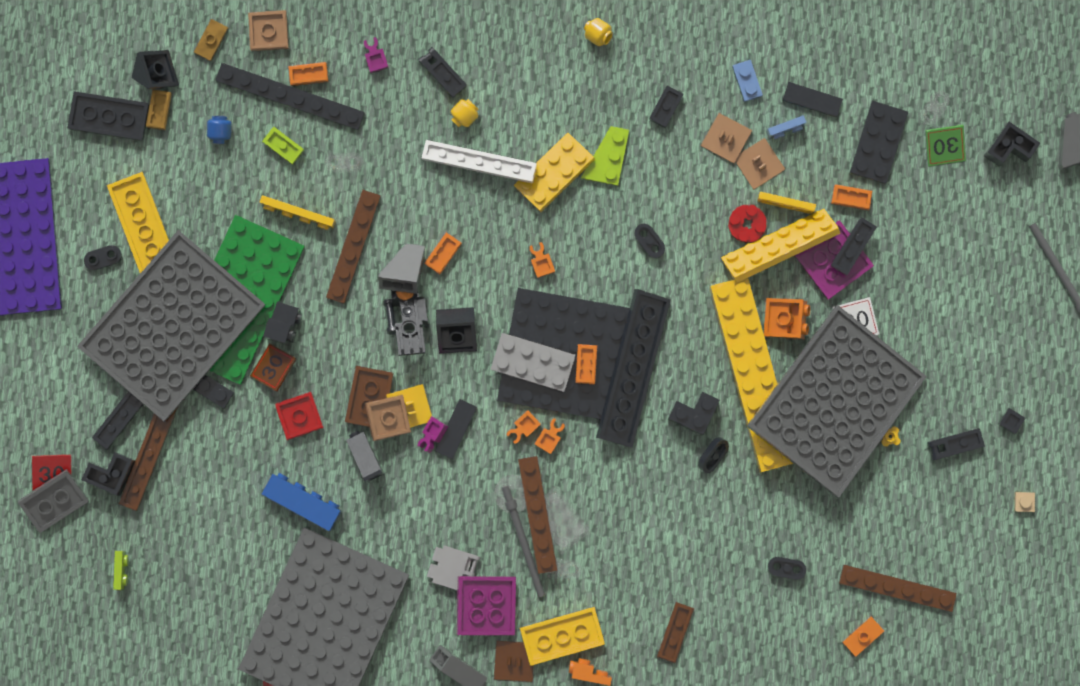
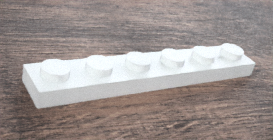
(479, 161)

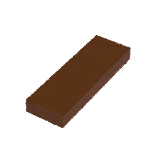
(675, 632)

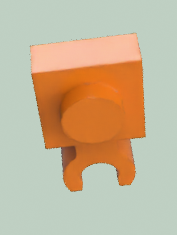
(542, 263)
(525, 425)
(548, 438)

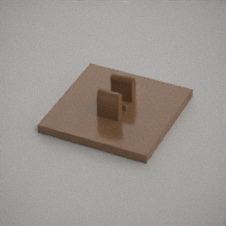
(726, 138)
(759, 163)

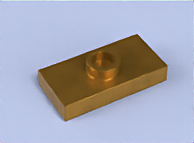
(211, 40)
(159, 109)

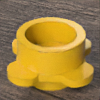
(894, 440)

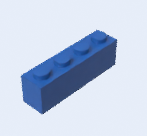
(301, 502)

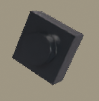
(1011, 421)

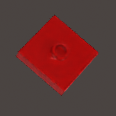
(299, 416)

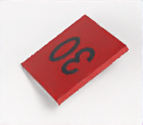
(47, 467)

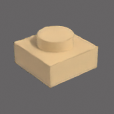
(1024, 502)

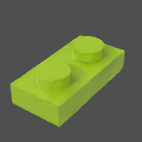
(283, 145)
(120, 578)

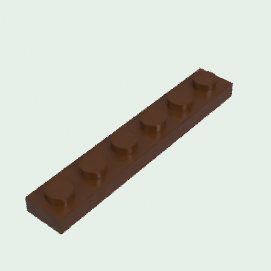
(353, 246)
(146, 461)
(537, 514)
(897, 588)

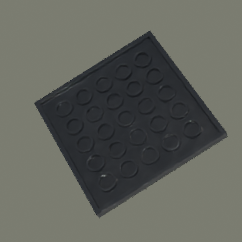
(562, 325)

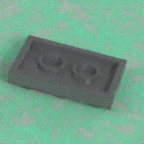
(53, 501)

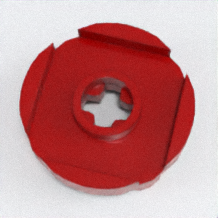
(742, 233)

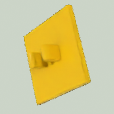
(416, 404)

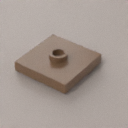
(268, 30)
(387, 417)

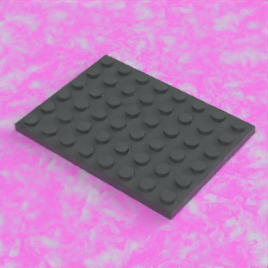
(171, 325)
(836, 401)
(323, 616)

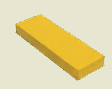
(787, 203)

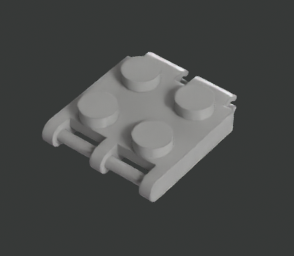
(450, 566)

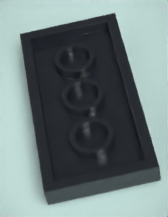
(108, 116)
(878, 142)

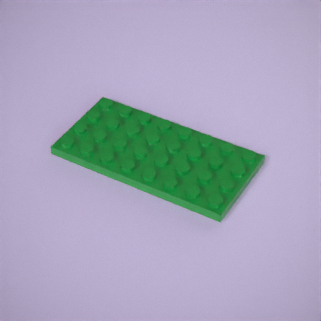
(264, 266)

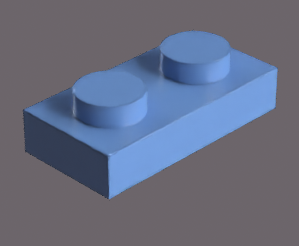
(747, 80)
(793, 125)

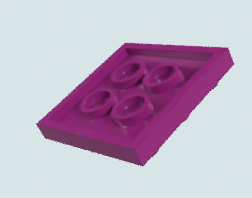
(817, 263)
(486, 605)

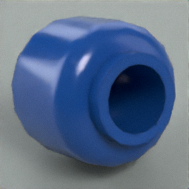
(219, 129)

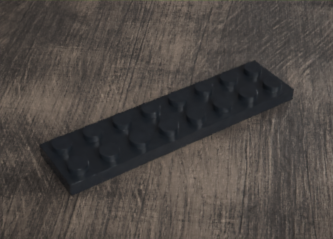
(633, 368)

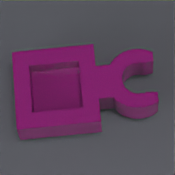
(375, 58)
(433, 433)

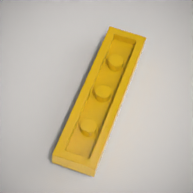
(290, 210)

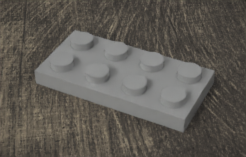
(533, 362)

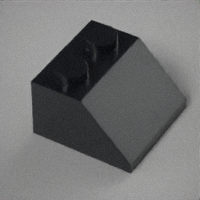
(456, 330)

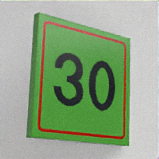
(945, 145)

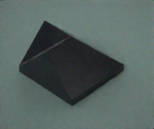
(155, 70)

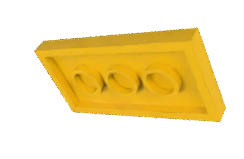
(555, 172)
(562, 636)

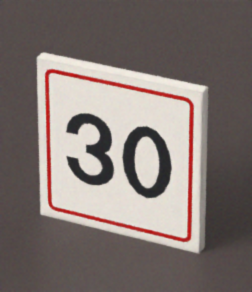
(862, 312)

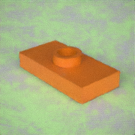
(308, 74)
(851, 197)
(443, 253)
(586, 364)
(863, 636)

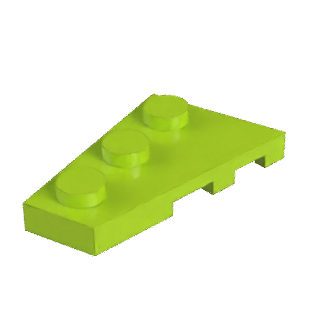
(608, 158)

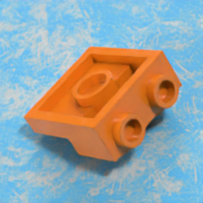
(786, 318)
(584, 671)

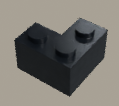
(1011, 140)
(282, 324)
(697, 418)
(114, 477)

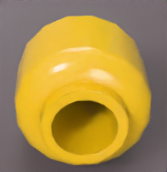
(598, 32)
(464, 113)

